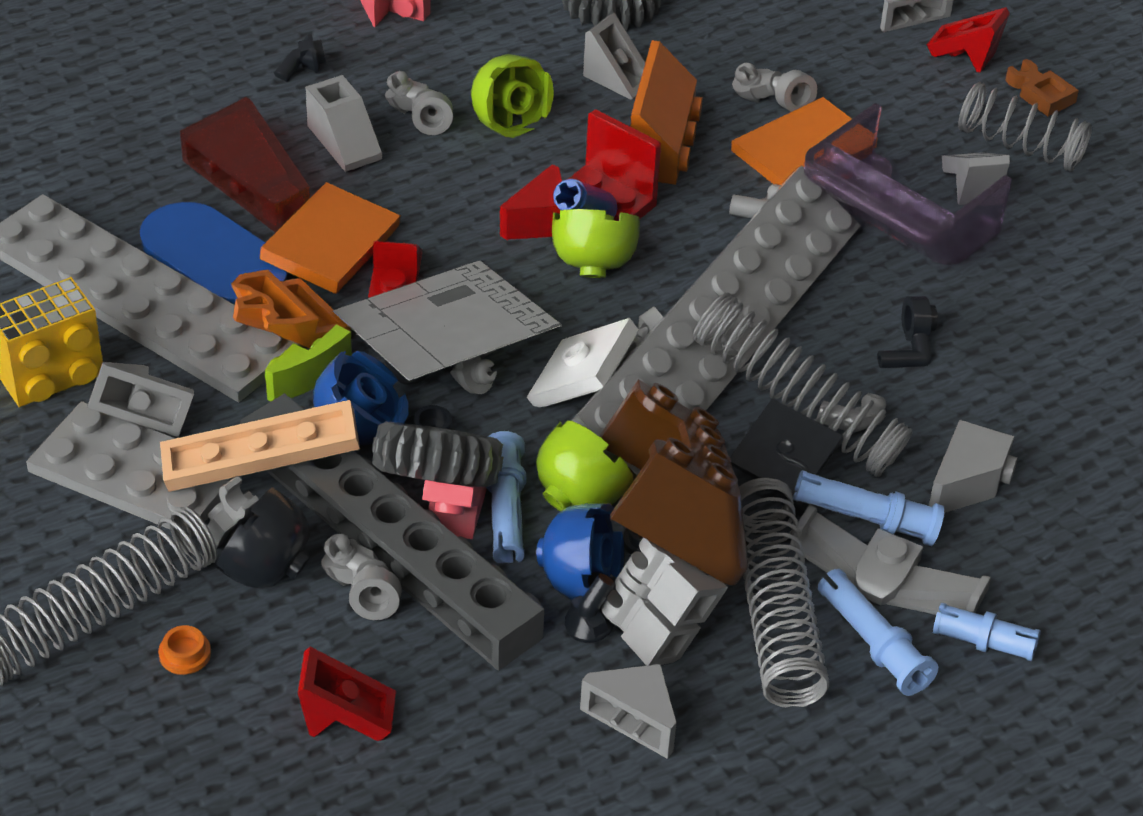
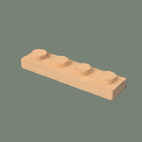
(259, 445)

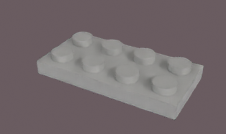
(117, 466)

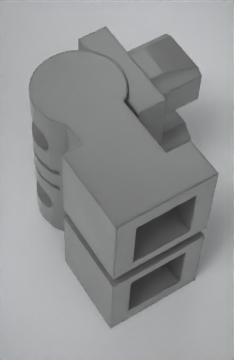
(660, 603)

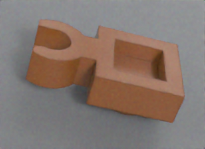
(1045, 89)

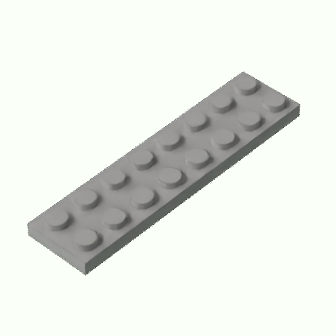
(140, 296)

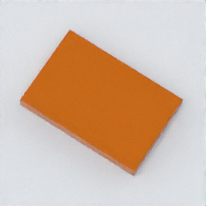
(782, 144)
(329, 237)

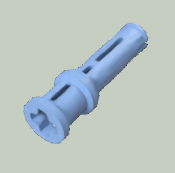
(506, 500)
(890, 511)
(889, 645)

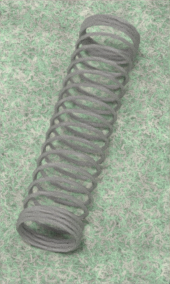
(719, 319)
(181, 544)
(820, 688)

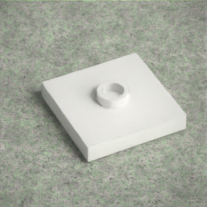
(583, 363)

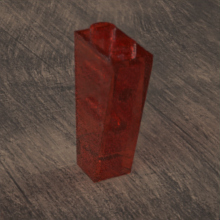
(246, 162)

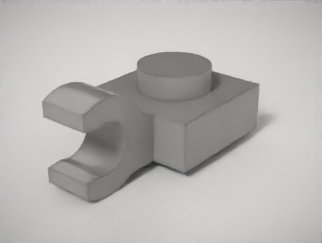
(231, 511)

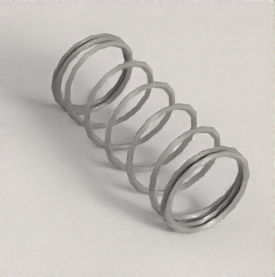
(1084, 128)

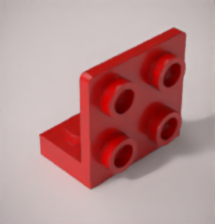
(621, 163)

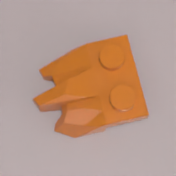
(283, 307)

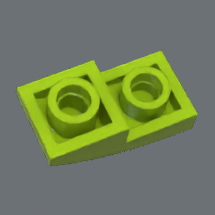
(299, 368)

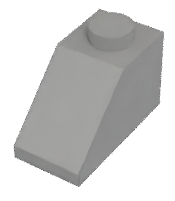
(973, 467)

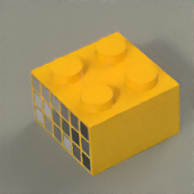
(48, 342)

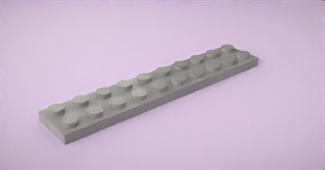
(764, 269)

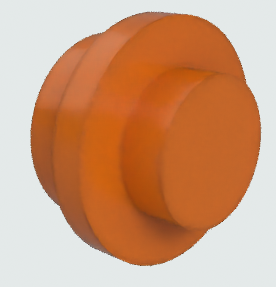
(184, 650)

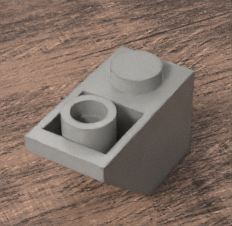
(342, 123)

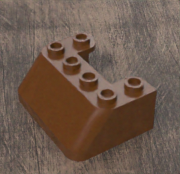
(686, 481)

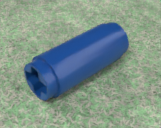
(580, 195)

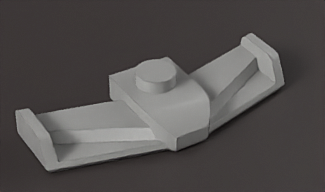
(887, 568)

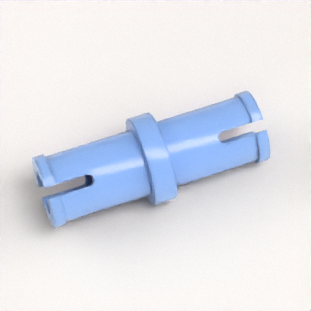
(986, 631)

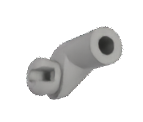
(748, 206)
(879, 404)

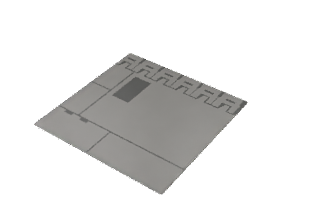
(445, 319)

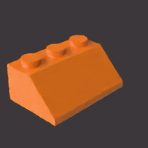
(667, 109)

